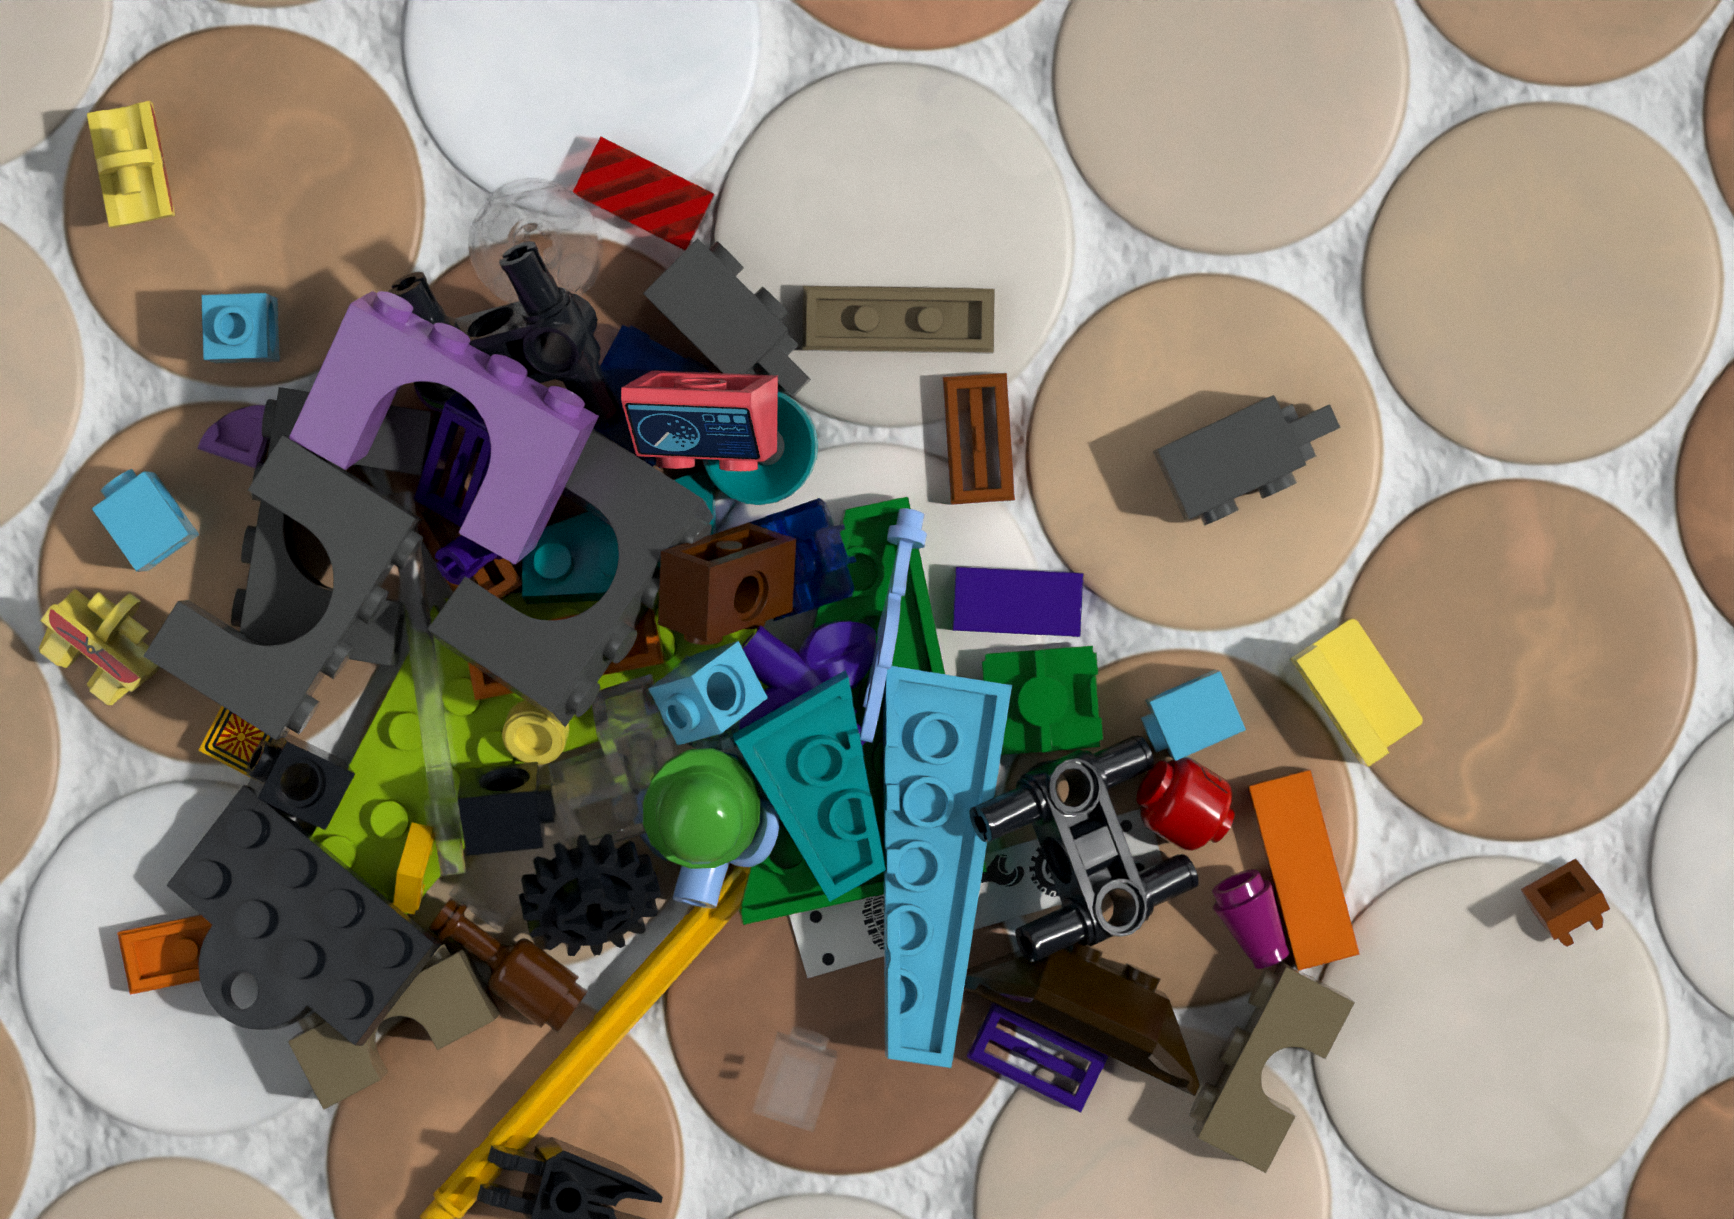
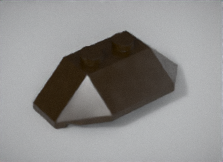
(1094, 1005)

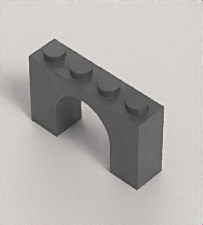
(281, 594)
(561, 660)
(276, 682)

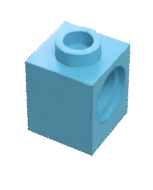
(240, 328)
(143, 519)
(708, 693)
(1192, 716)

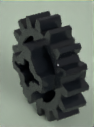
(589, 895)

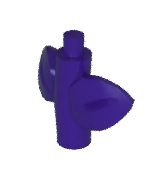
(823, 655)

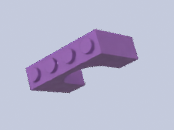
(531, 427)

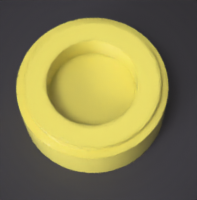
(533, 735)

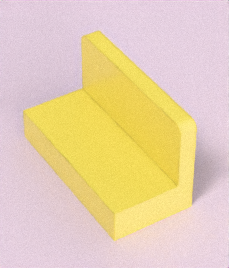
(1357, 691)

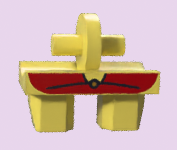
(130, 164)
(103, 635)

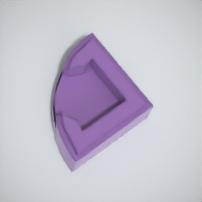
(238, 436)

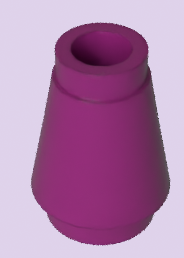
(1251, 916)

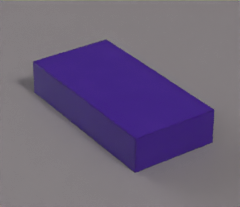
(1018, 601)

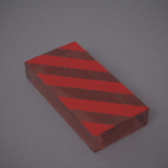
(643, 194)

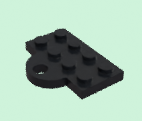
(295, 924)

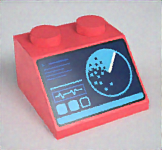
(703, 418)

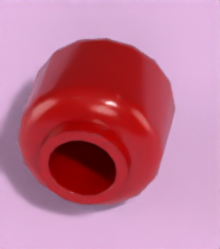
(1185, 803)

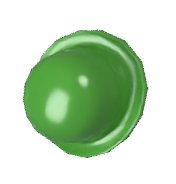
(701, 809)

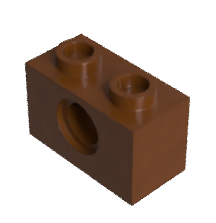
(726, 583)

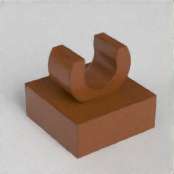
(1566, 901)

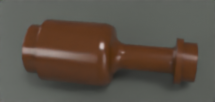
(519, 972)

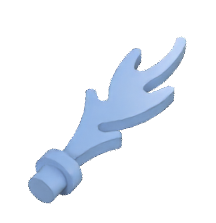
(906, 535)

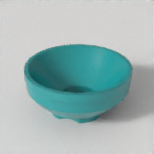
(788, 474)

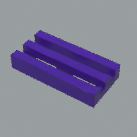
(452, 416)
(1086, 1078)

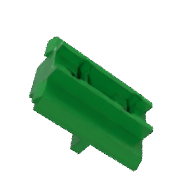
(1050, 698)

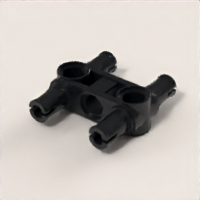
(543, 331)
(1084, 848)

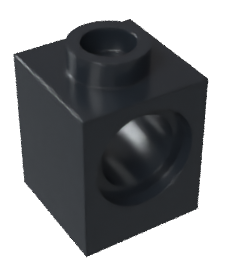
(314, 800)
(504, 808)

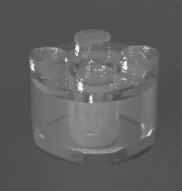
(557, 215)

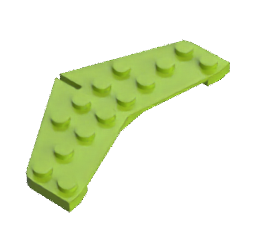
(390, 764)

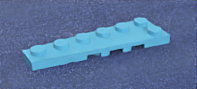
(937, 764)

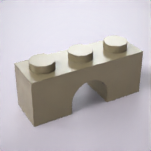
(443, 997)
(1288, 1013)

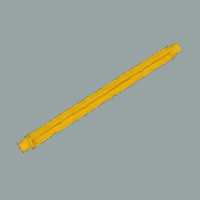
(589, 1047)

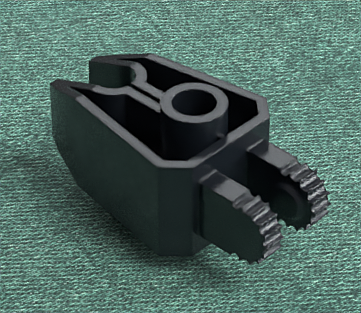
(565, 1183)

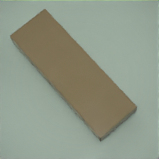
(898, 319)

